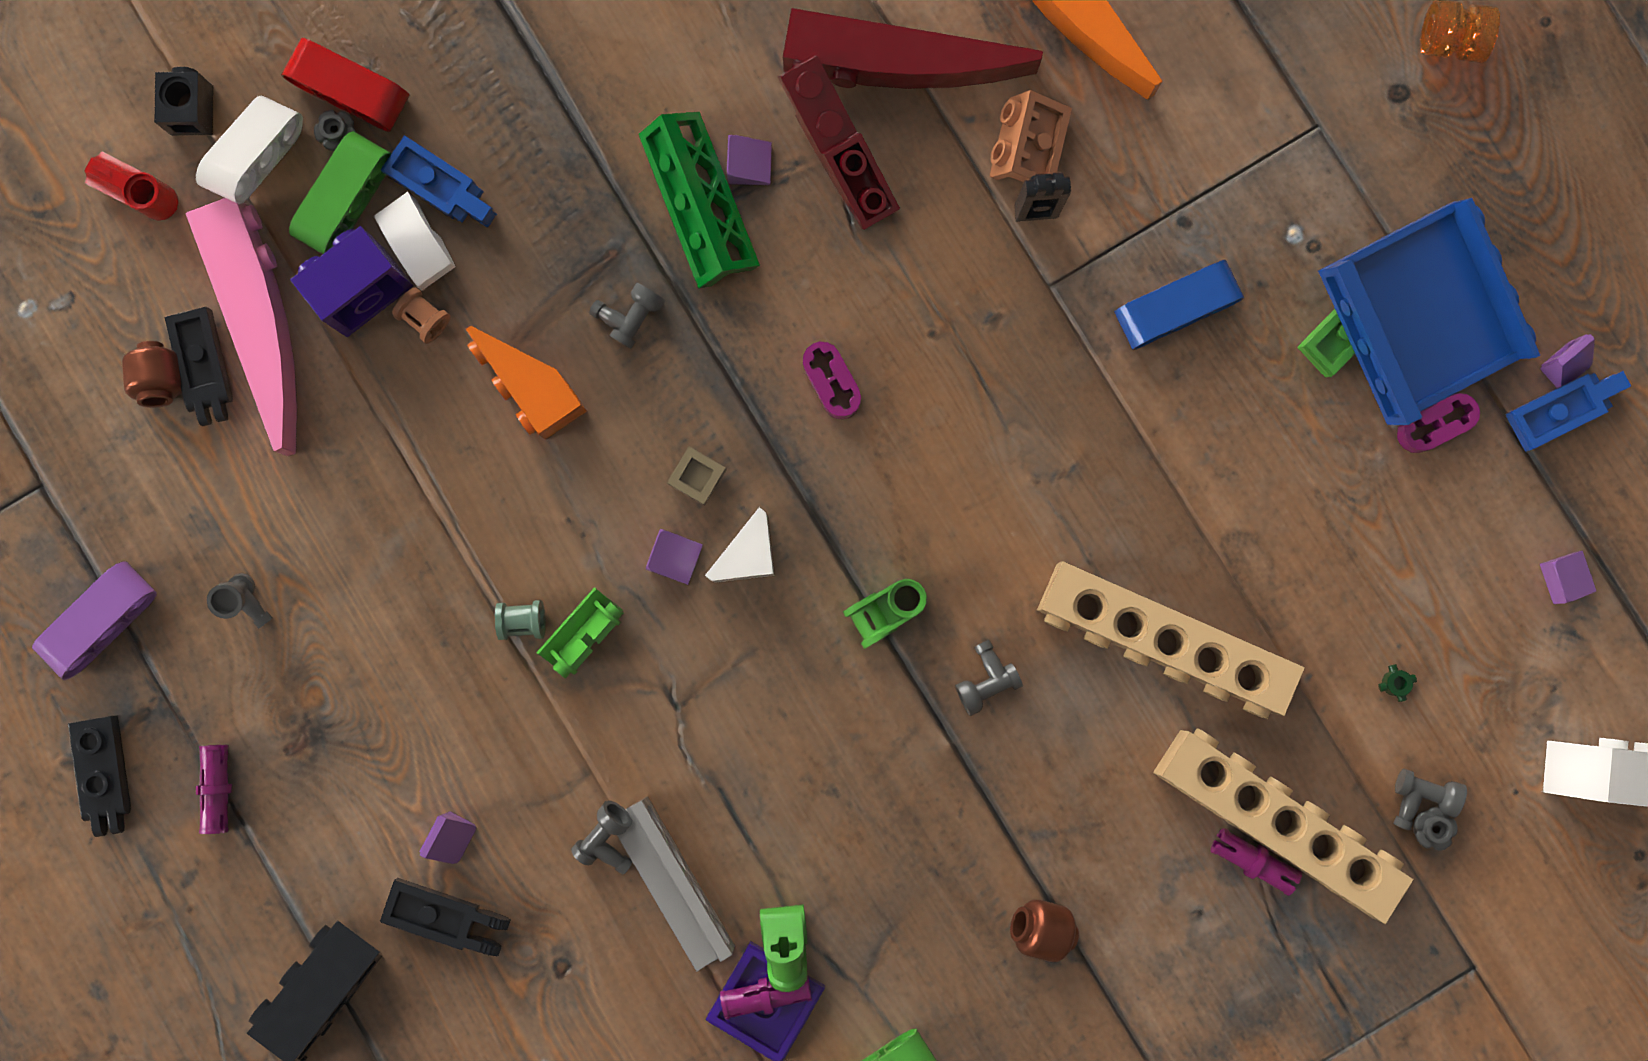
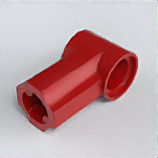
(131, 186)

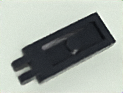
(1042, 197)
(200, 364)
(100, 773)

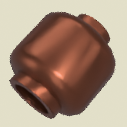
(151, 374)
(1044, 930)

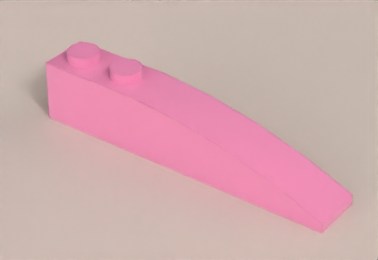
(252, 310)

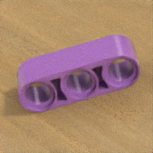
(94, 620)

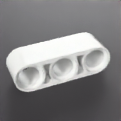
(249, 149)

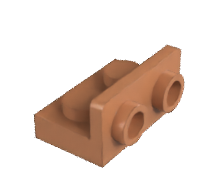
(1029, 137)

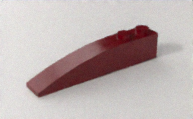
(900, 56)

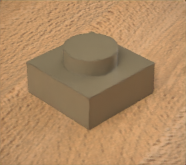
(696, 475)

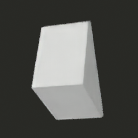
(747, 554)

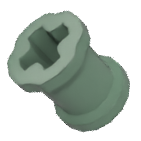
(520, 620)

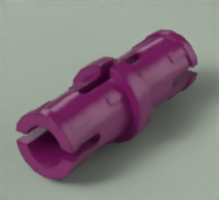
(213, 789)
(1256, 861)
(760, 998)

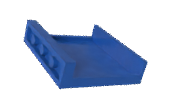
(1429, 310)

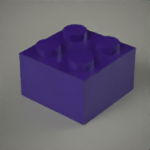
(351, 281)

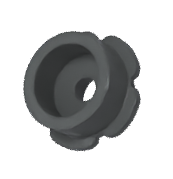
(329, 119)
(1423, 829)

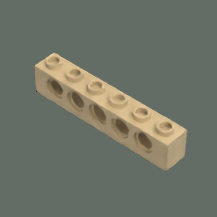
(1274, 675)
(1374, 893)

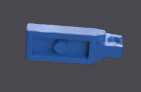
(437, 182)
(1564, 408)

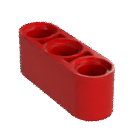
(345, 84)

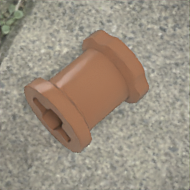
(421, 315)

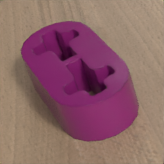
(823, 385)
(1442, 432)

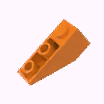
(537, 388)

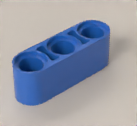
(1179, 304)

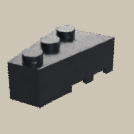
(313, 993)

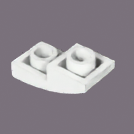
(414, 241)

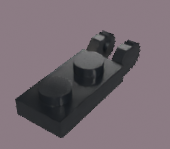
(440, 917)

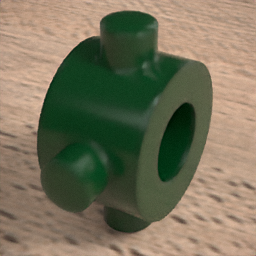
(1397, 683)

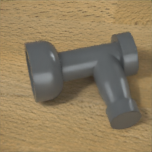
(626, 326)
(231, 597)
(999, 680)
(1449, 797)
(611, 821)

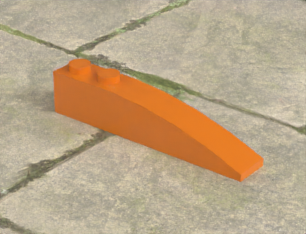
(1104, 39)

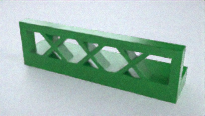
(690, 197)

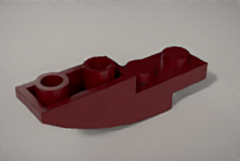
(838, 143)

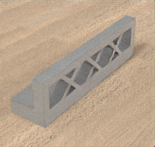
(674, 887)

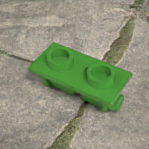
(583, 627)

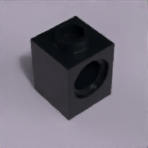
(196, 114)

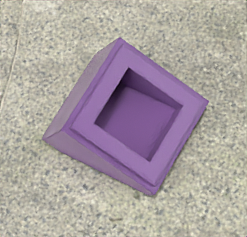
(748, 161)
(1570, 361)
(674, 556)
(1568, 578)
(448, 838)

